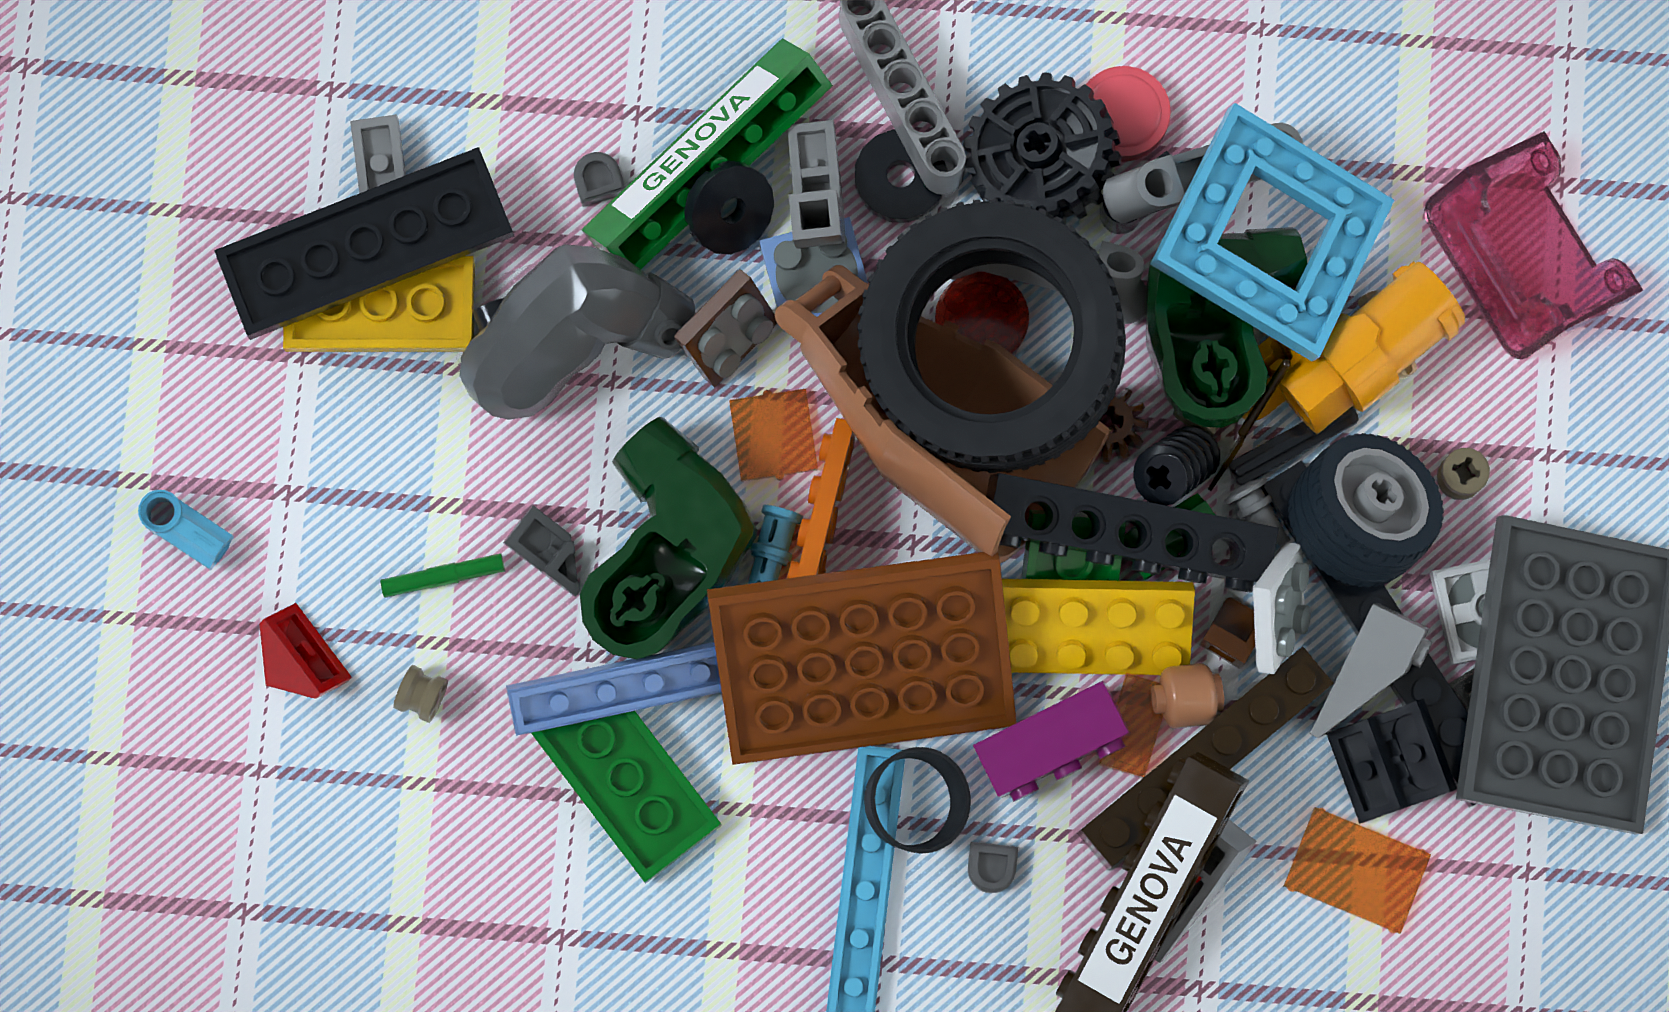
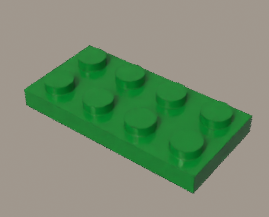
(631, 789)

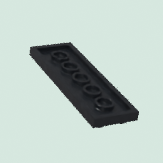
(363, 243)

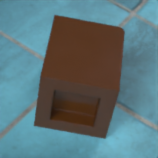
(1231, 633)

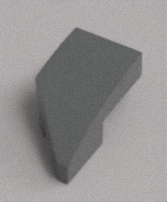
(546, 548)

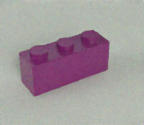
(1053, 742)

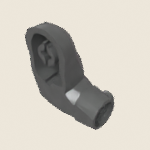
(559, 324)

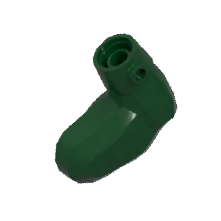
(1203, 351)

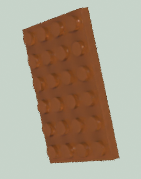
(863, 657)

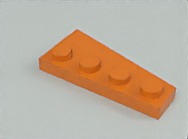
(824, 491)

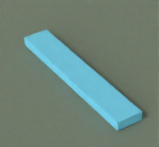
(865, 887)

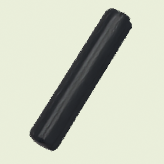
(1285, 448)

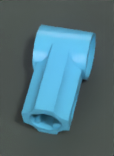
(187, 530)

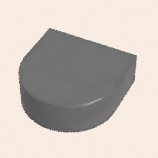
(597, 178)
(992, 866)

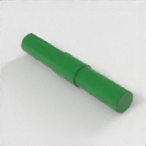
(442, 575)

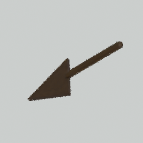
(1251, 418)

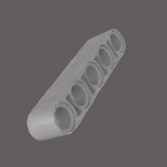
(909, 107)

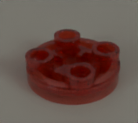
(985, 309)

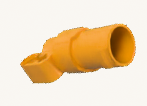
(1365, 349)

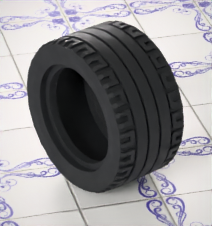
(967, 239)

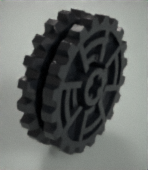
(1035, 117)

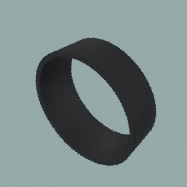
(958, 791)

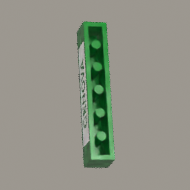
(731, 129)

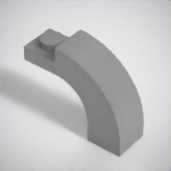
(816, 184)

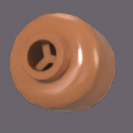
(1188, 695)

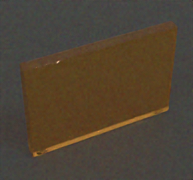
(1357, 870)

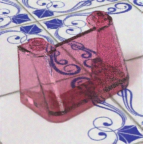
(1522, 251)

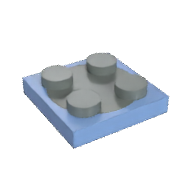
(798, 270)

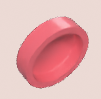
(1136, 107)

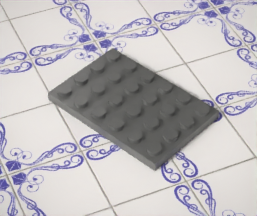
(1567, 676)

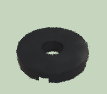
(876, 191)
(747, 221)

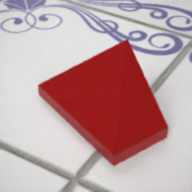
(298, 656)

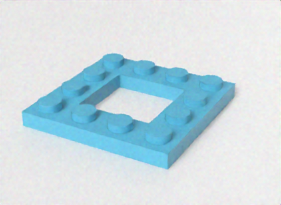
(1354, 213)

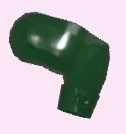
(668, 563)

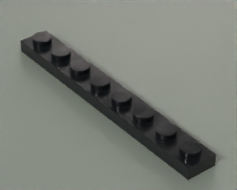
(1355, 603)

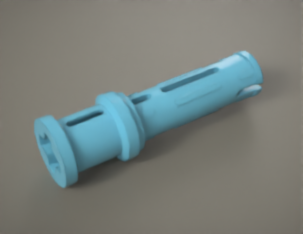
(773, 543)

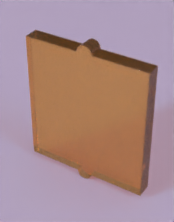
(773, 435)

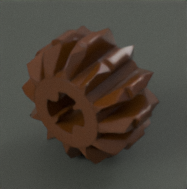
(1124, 416)

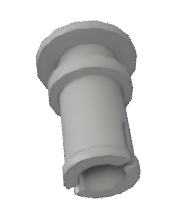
(1255, 506)

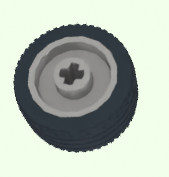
(1365, 510)

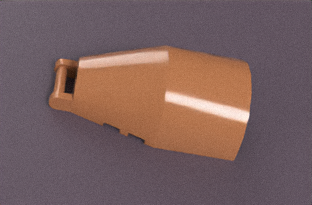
(954, 369)

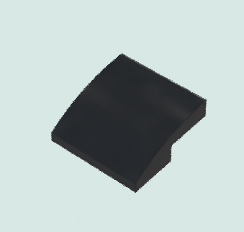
(1391, 761)

